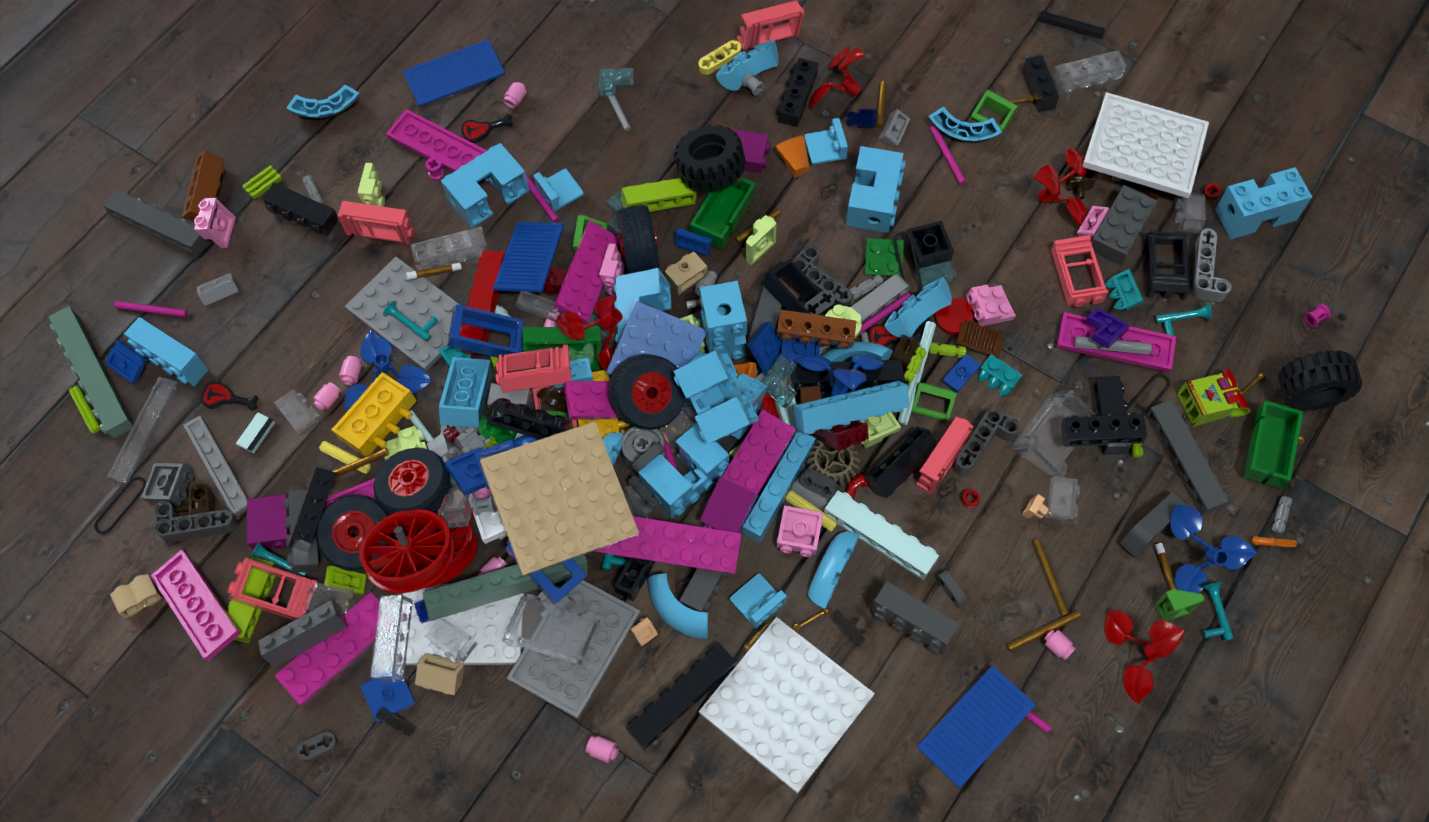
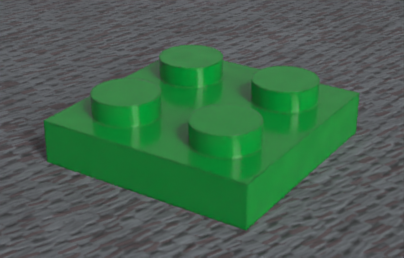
(882, 257)

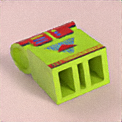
(1212, 398)

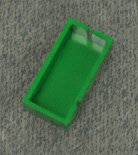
(723, 212)
(550, 337)
(1273, 444)

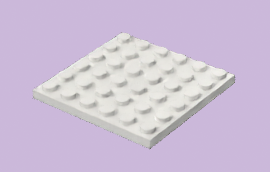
(1146, 145)
(786, 704)

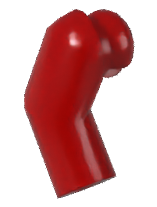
(856, 483)

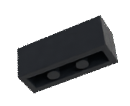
(1040, 83)

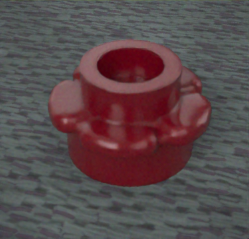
(451, 433)

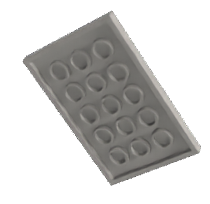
(416, 300)
(563, 682)

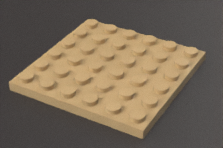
(558, 498)

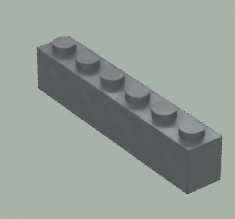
(154, 221)
(1187, 457)

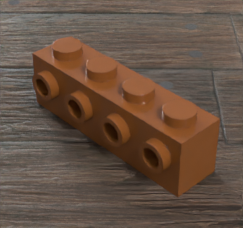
(203, 182)
(816, 329)

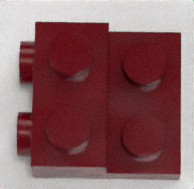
(844, 436)

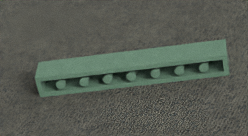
(91, 373)
(489, 589)

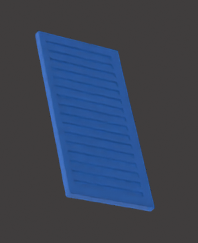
(453, 73)
(529, 257)
(976, 726)

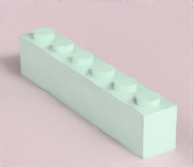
(882, 535)

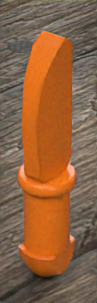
(1273, 542)

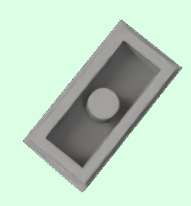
(894, 128)
(217, 289)
(815, 499)

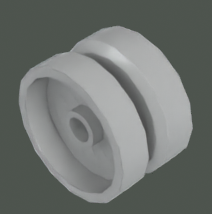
(637, 442)

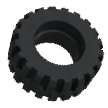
(711, 173)
(1320, 380)

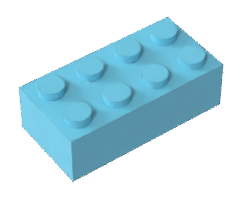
(166, 352)
(465, 392)

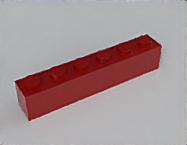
(482, 294)

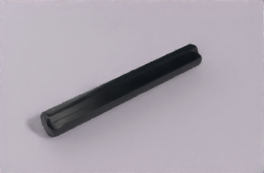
(1071, 24)

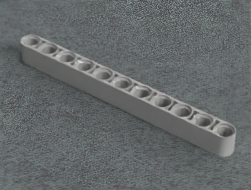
(872, 304)

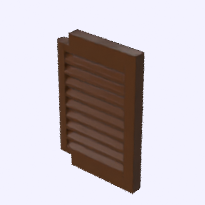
(980, 338)

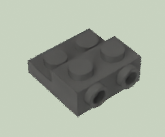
(168, 483)

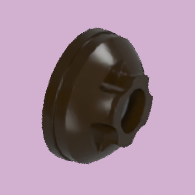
(554, 397)

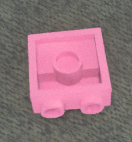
(214, 222)
(611, 268)
(990, 305)
(799, 531)

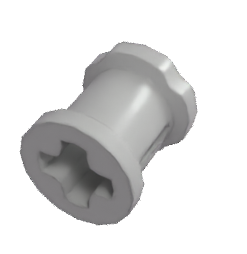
(753, 84)
(483, 505)

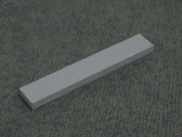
(217, 465)

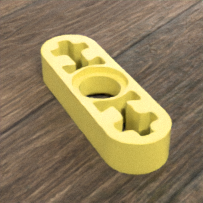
(716, 64)

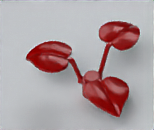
(848, 83)
(1049, 178)
(573, 327)
(1164, 637)

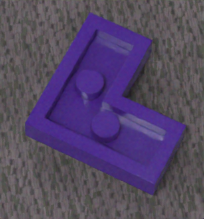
(1108, 326)

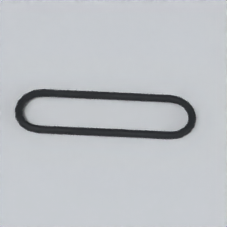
(915, 260)
(1156, 399)
(113, 501)

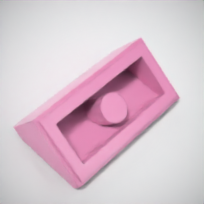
(1093, 221)

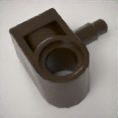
(1079, 184)
(905, 350)
(198, 505)

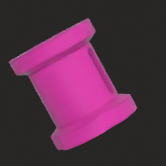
(434, 168)
(1317, 315)

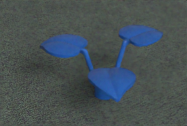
(377, 351)
(844, 377)
(1232, 555)

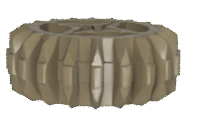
(845, 471)

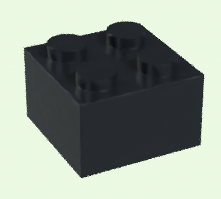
(930, 244)

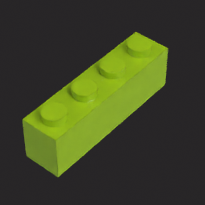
(659, 195)
(257, 586)

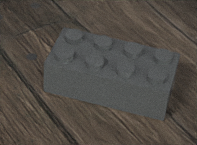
(1122, 225)
(914, 618)

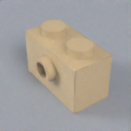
(685, 272)
(439, 674)

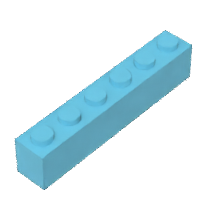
(851, 407)
(778, 487)

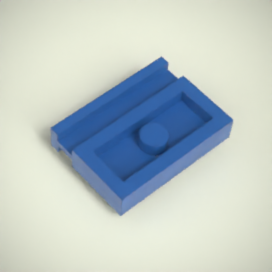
(126, 361)

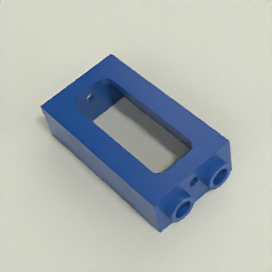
(488, 321)
(547, 587)

